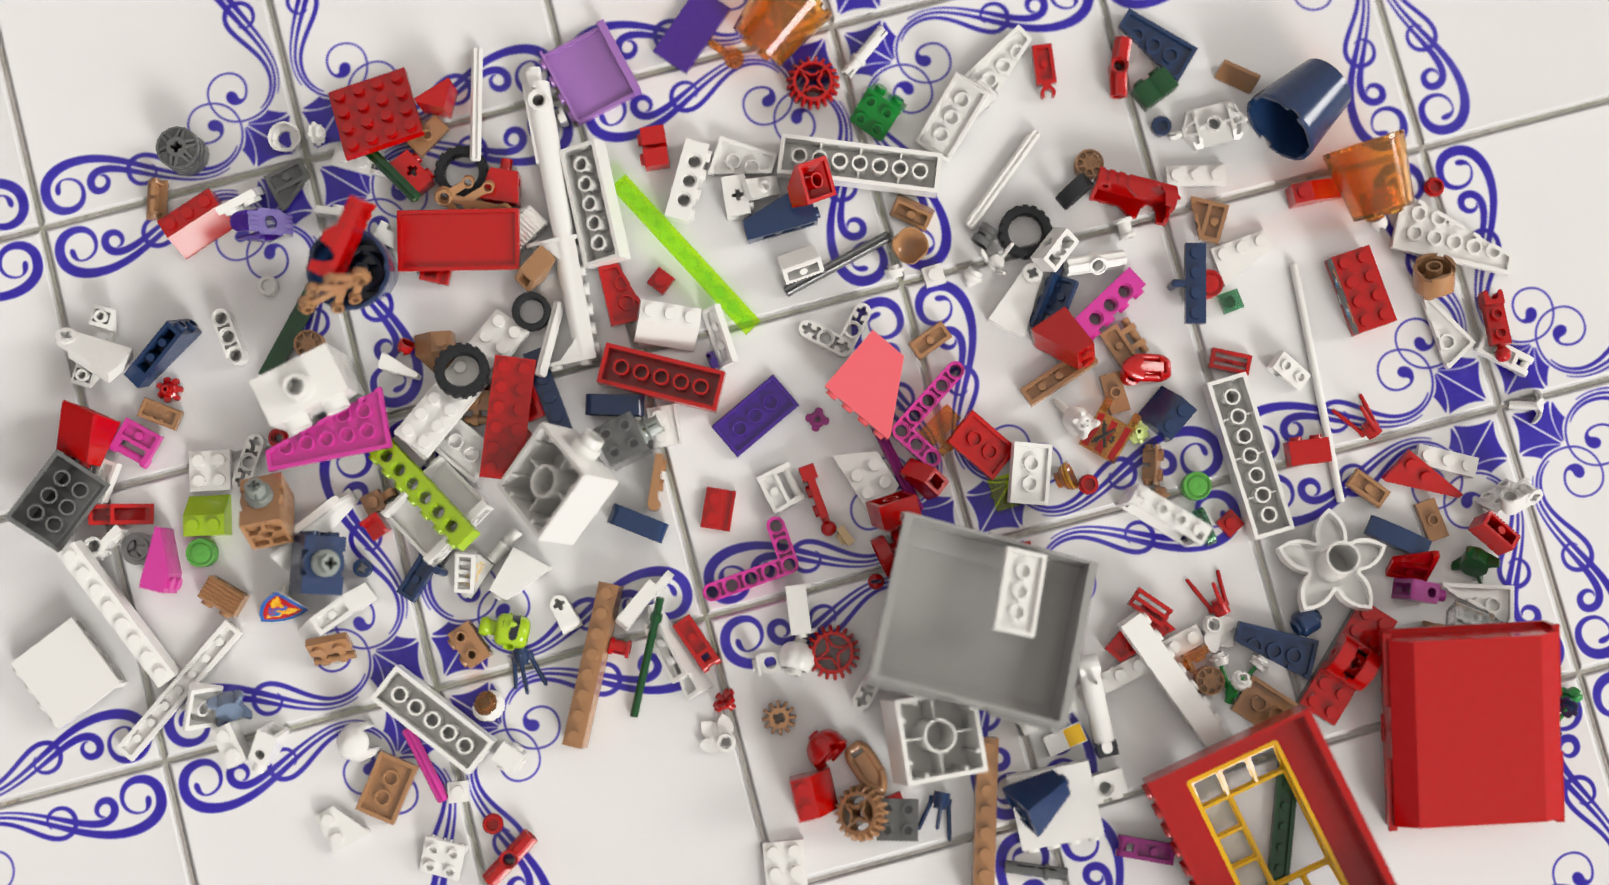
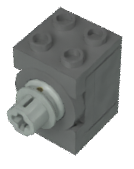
(627, 439)

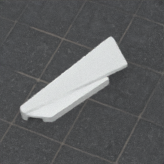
(321, 519)

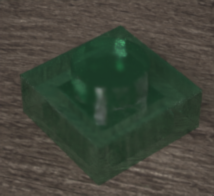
(1230, 301)

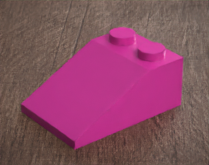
(162, 566)

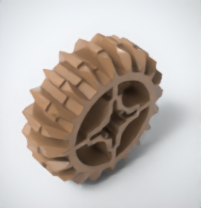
(851, 823)

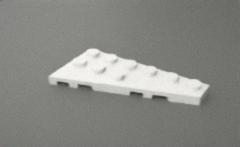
(1425, 231)

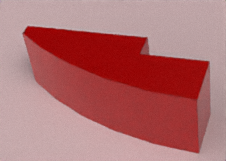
(121, 514)

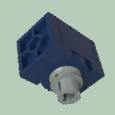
(317, 563)

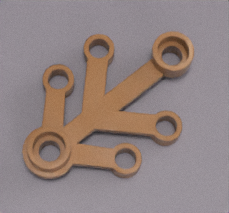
(468, 201)
(357, 278)

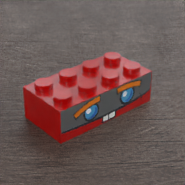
(1360, 290)

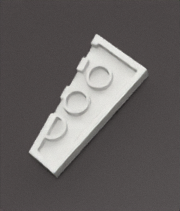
(1001, 60)

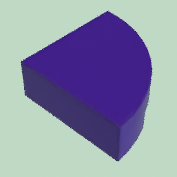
(712, 360)

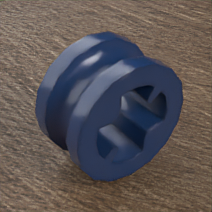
(357, 564)

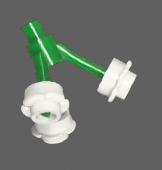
(1240, 680)

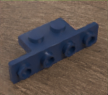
(1057, 294)

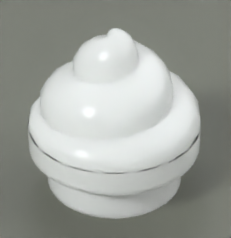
(972, 276)

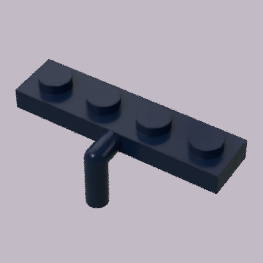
(1193, 283)
(418, 578)

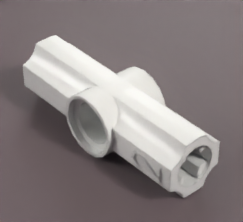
(1106, 261)

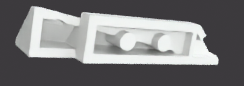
(677, 658)

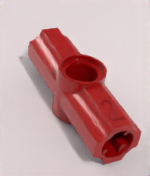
(519, 849)

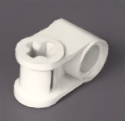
(1519, 497)
(566, 618)

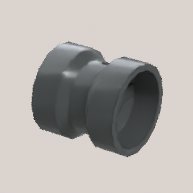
(984, 235)

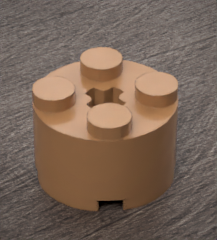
(1434, 276)

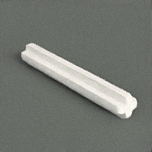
(549, 339)

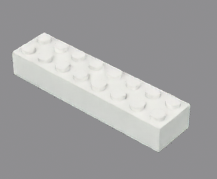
(865, 164)
(1247, 456)

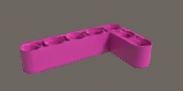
(923, 411)
(759, 570)

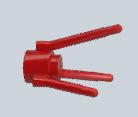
(1370, 427)
(1219, 604)

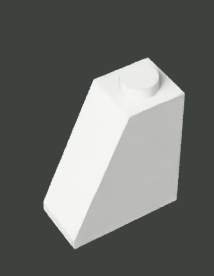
(517, 574)

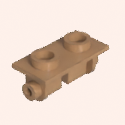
(157, 199)
(1154, 457)

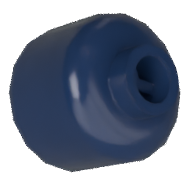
(1305, 622)

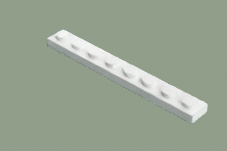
(178, 690)

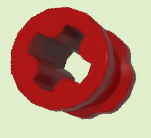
(619, 647)

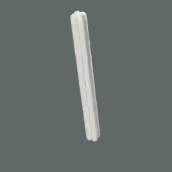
(476, 104)
(1002, 179)

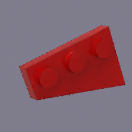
(619, 296)

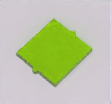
(999, 492)

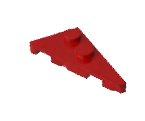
(1415, 473)

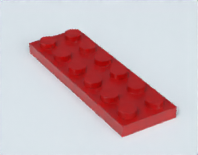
(507, 414)

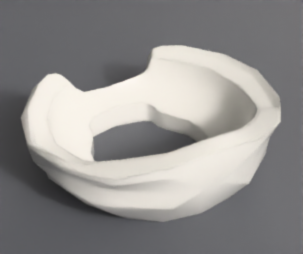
(277, 129)

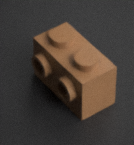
(469, 645)

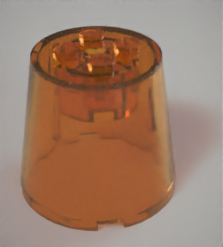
(779, 26)
(1373, 176)

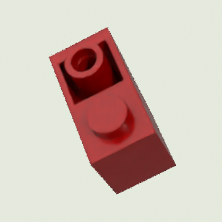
(924, 478)

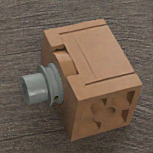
(266, 511)

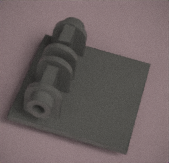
(902, 820)

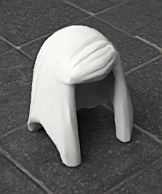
(354, 743)

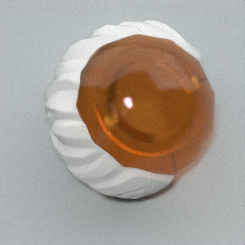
(488, 705)

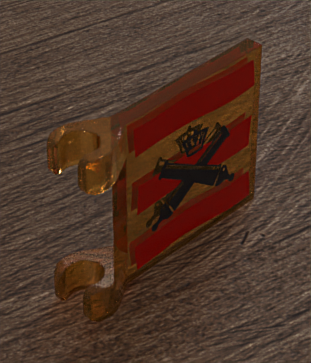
(1111, 434)

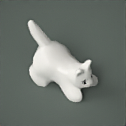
(1076, 419)

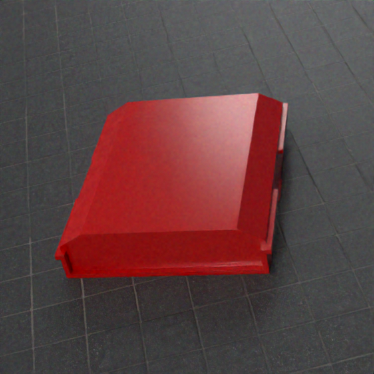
(1472, 724)

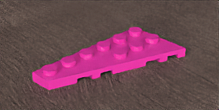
(348, 433)

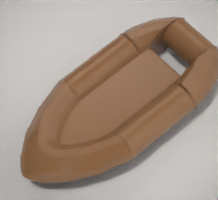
(867, 766)

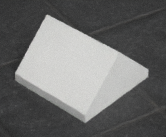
(196, 713)

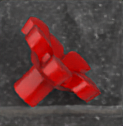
(169, 389)
(724, 701)

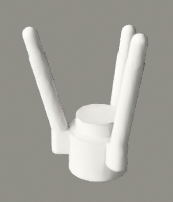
(996, 261)

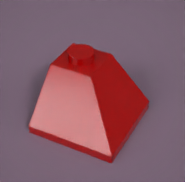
(810, 182)

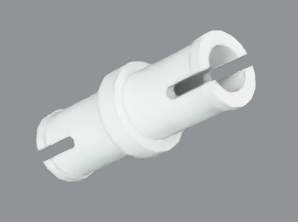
(505, 545)

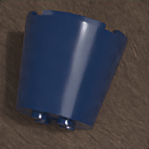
(1299, 108)
(369, 254)

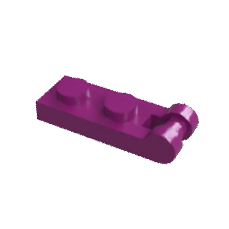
(1145, 850)

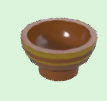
(1065, 477)

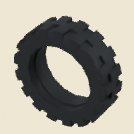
(455, 153)
(1018, 211)
(453, 352)

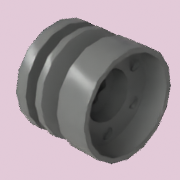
(190, 158)

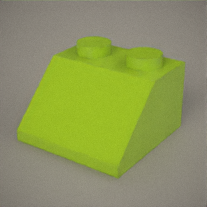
(208, 516)

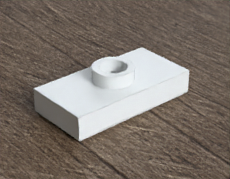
(761, 188)
(329, 212)

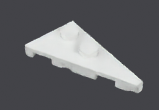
(1448, 334)
(1490, 598)

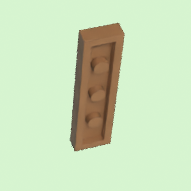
(1051, 382)

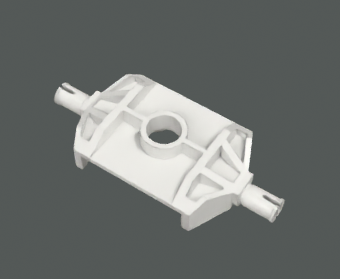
(1199, 134)

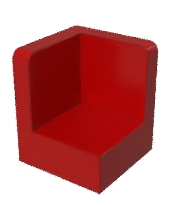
(375, 525)

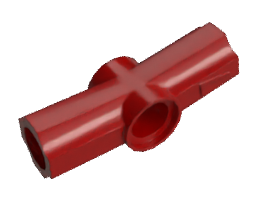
(1120, 56)

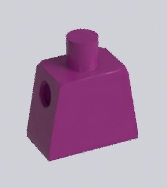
(1417, 591)

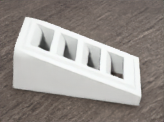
(394, 366)
(457, 571)

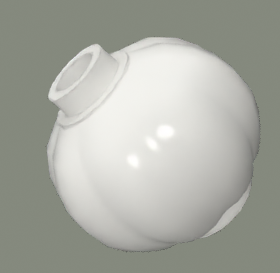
(796, 657)

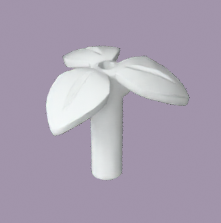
(1537, 406)

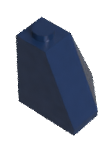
(1038, 799)

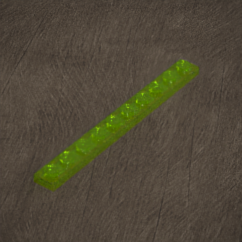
(686, 255)

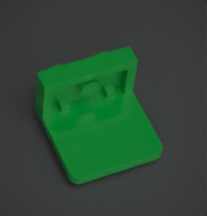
(877, 111)

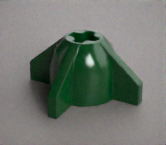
(1475, 562)

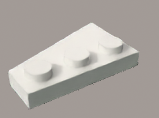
(1239, 254)

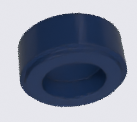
(1160, 126)

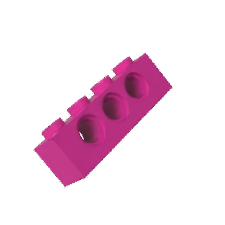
(1130, 282)

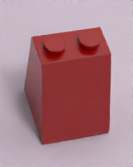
(1064, 339)
(85, 434)
(813, 794)

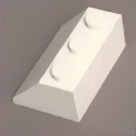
(667, 325)

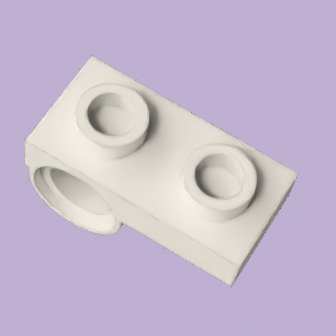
(1289, 370)
(112, 538)

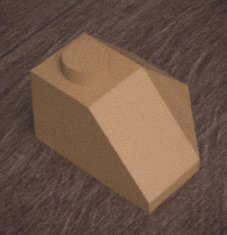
(431, 343)

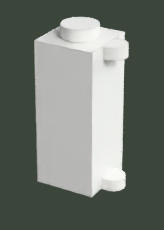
(799, 610)

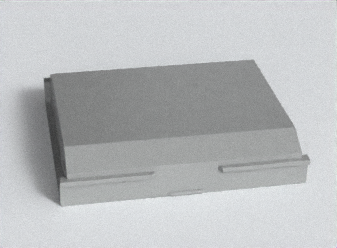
(940, 634)

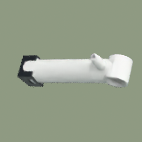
(1103, 738)

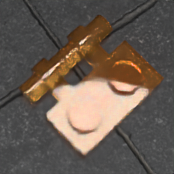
(939, 426)

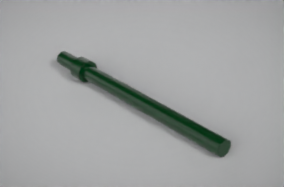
(655, 618)

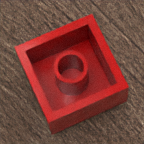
(886, 510)

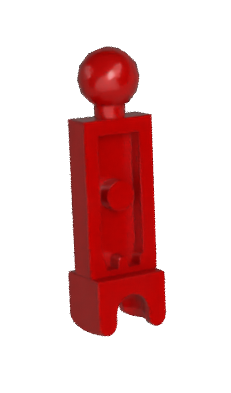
(1496, 323)
(809, 474)

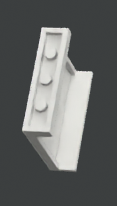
(418, 529)
(67, 672)
(1075, 820)

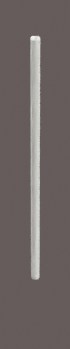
(1316, 379)

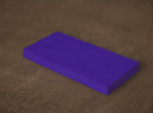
(691, 32)
(755, 415)

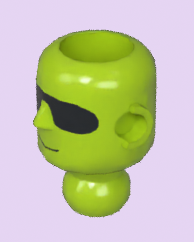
(509, 630)

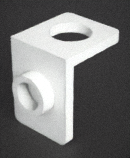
(758, 663)

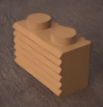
(223, 596)

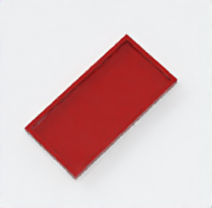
(458, 240)

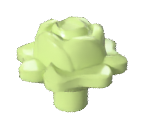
(1139, 433)

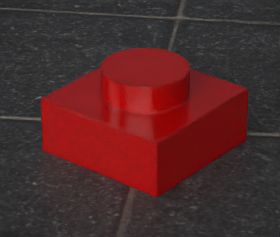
(660, 281)
(1229, 523)

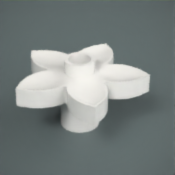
(1332, 565)

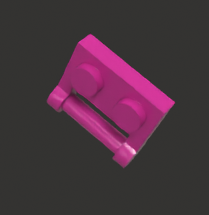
(140, 437)

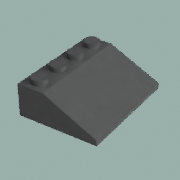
(57, 501)

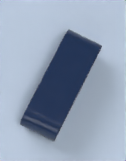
(614, 405)
(637, 523)

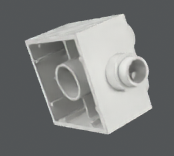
(307, 389)
(558, 482)
(932, 739)

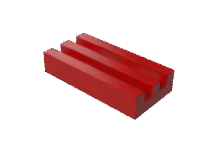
(1212, 358)
(1164, 616)

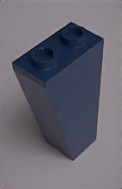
(779, 219)
(162, 351)

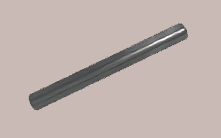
(840, 262)

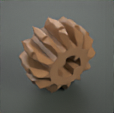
(782, 724)

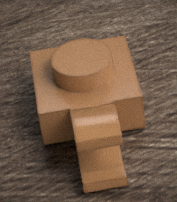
(376, 501)

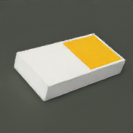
(1066, 739)

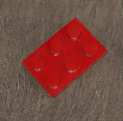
(981, 444)

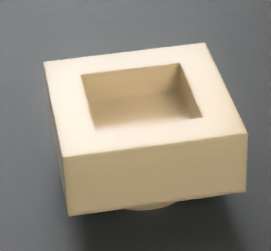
(843, 536)

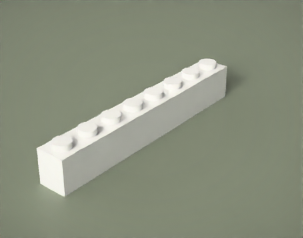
(119, 612)
(1172, 679)

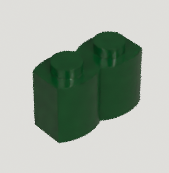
(1154, 88)

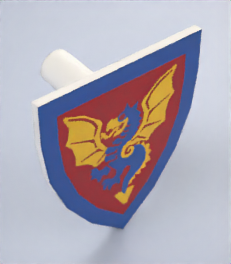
(280, 607)

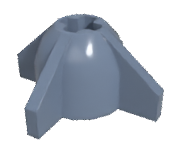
(229, 707)

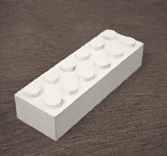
(594, 204)
(434, 719)

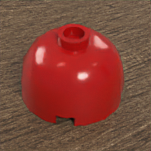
(825, 746)

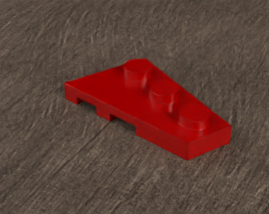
(1120, 647)

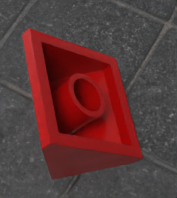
(439, 99)

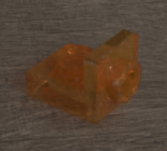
(1196, 655)

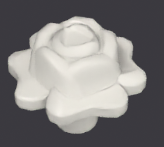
(315, 133)

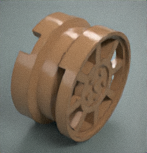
(1088, 163)
(307, 340)
(1209, 680)

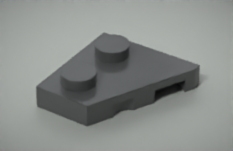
(287, 182)

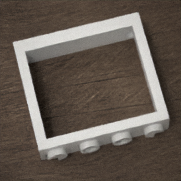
(1164, 516)

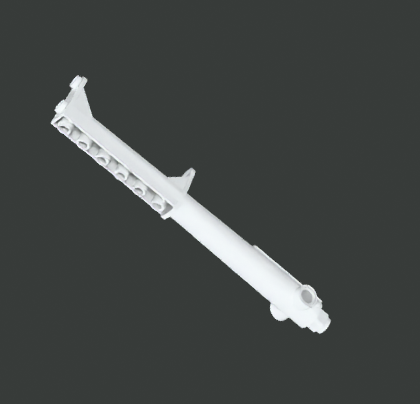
(565, 241)

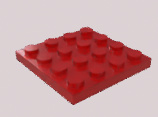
(376, 114)

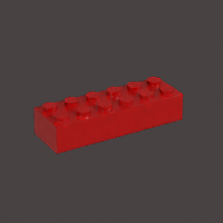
(661, 377)

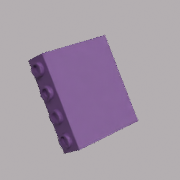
(590, 74)

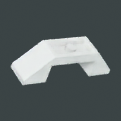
(105, 328)
(337, 612)

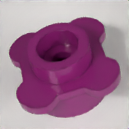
(816, 425)

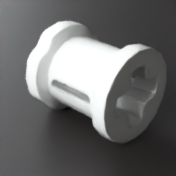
(1125, 228)

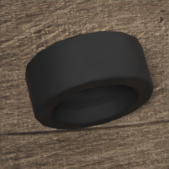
(1074, 191)
(526, 297)

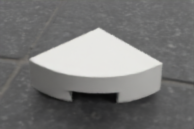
(562, 117)

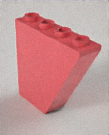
(870, 384)

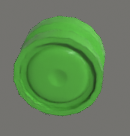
(1195, 486)
(202, 552)

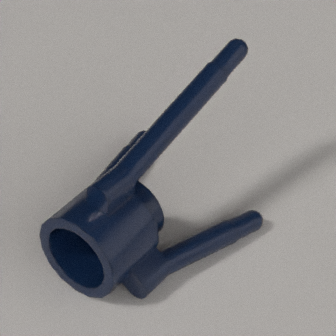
(520, 659)
(942, 802)

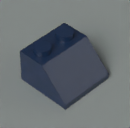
(1166, 413)

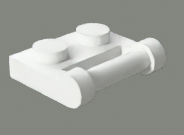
(775, 491)

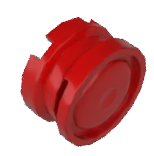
(1214, 283)

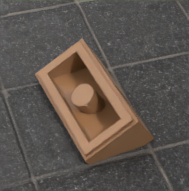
(1237, 76)
(912, 212)

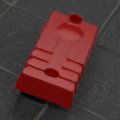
(1133, 193)
(344, 236)

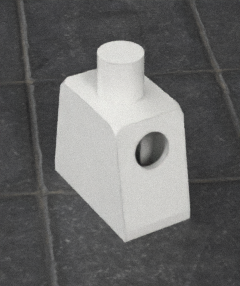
(267, 745)

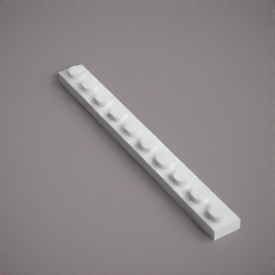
(1133, 668)

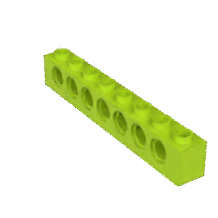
(465, 531)

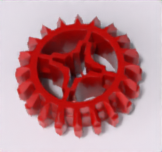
(818, 77)
(849, 645)

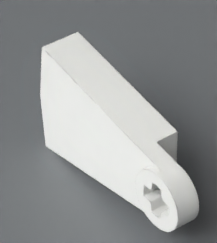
(1017, 305)
(94, 354)
(642, 600)

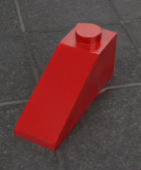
(1311, 192)

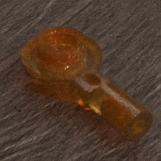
(733, 58)

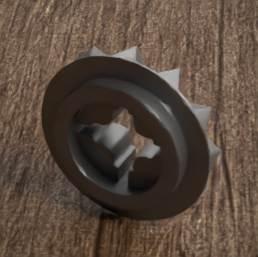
(129, 544)

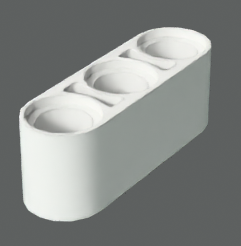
(223, 330)

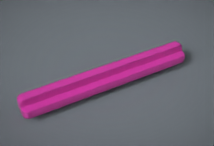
(425, 765)

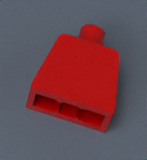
(506, 183)

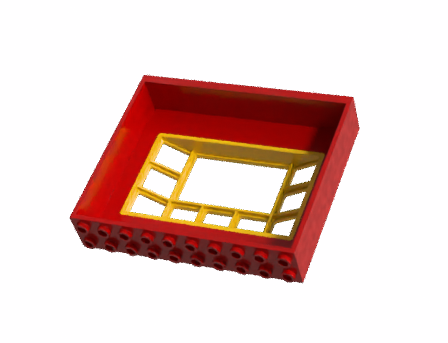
(1314, 782)

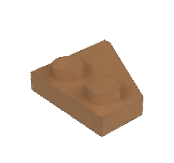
(1209, 219)

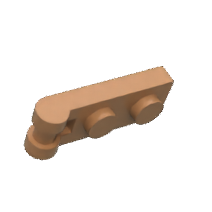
(657, 483)

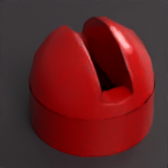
(405, 346)
(875, 586)

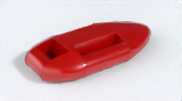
(1148, 367)

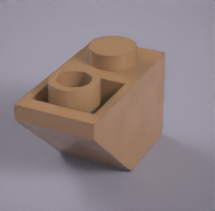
(535, 269)

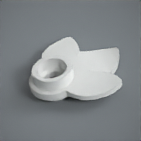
(1220, 634)
(714, 734)

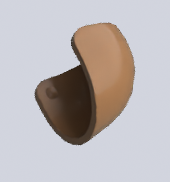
(910, 245)

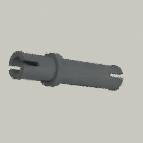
(1036, 870)

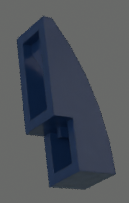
(1396, 536)

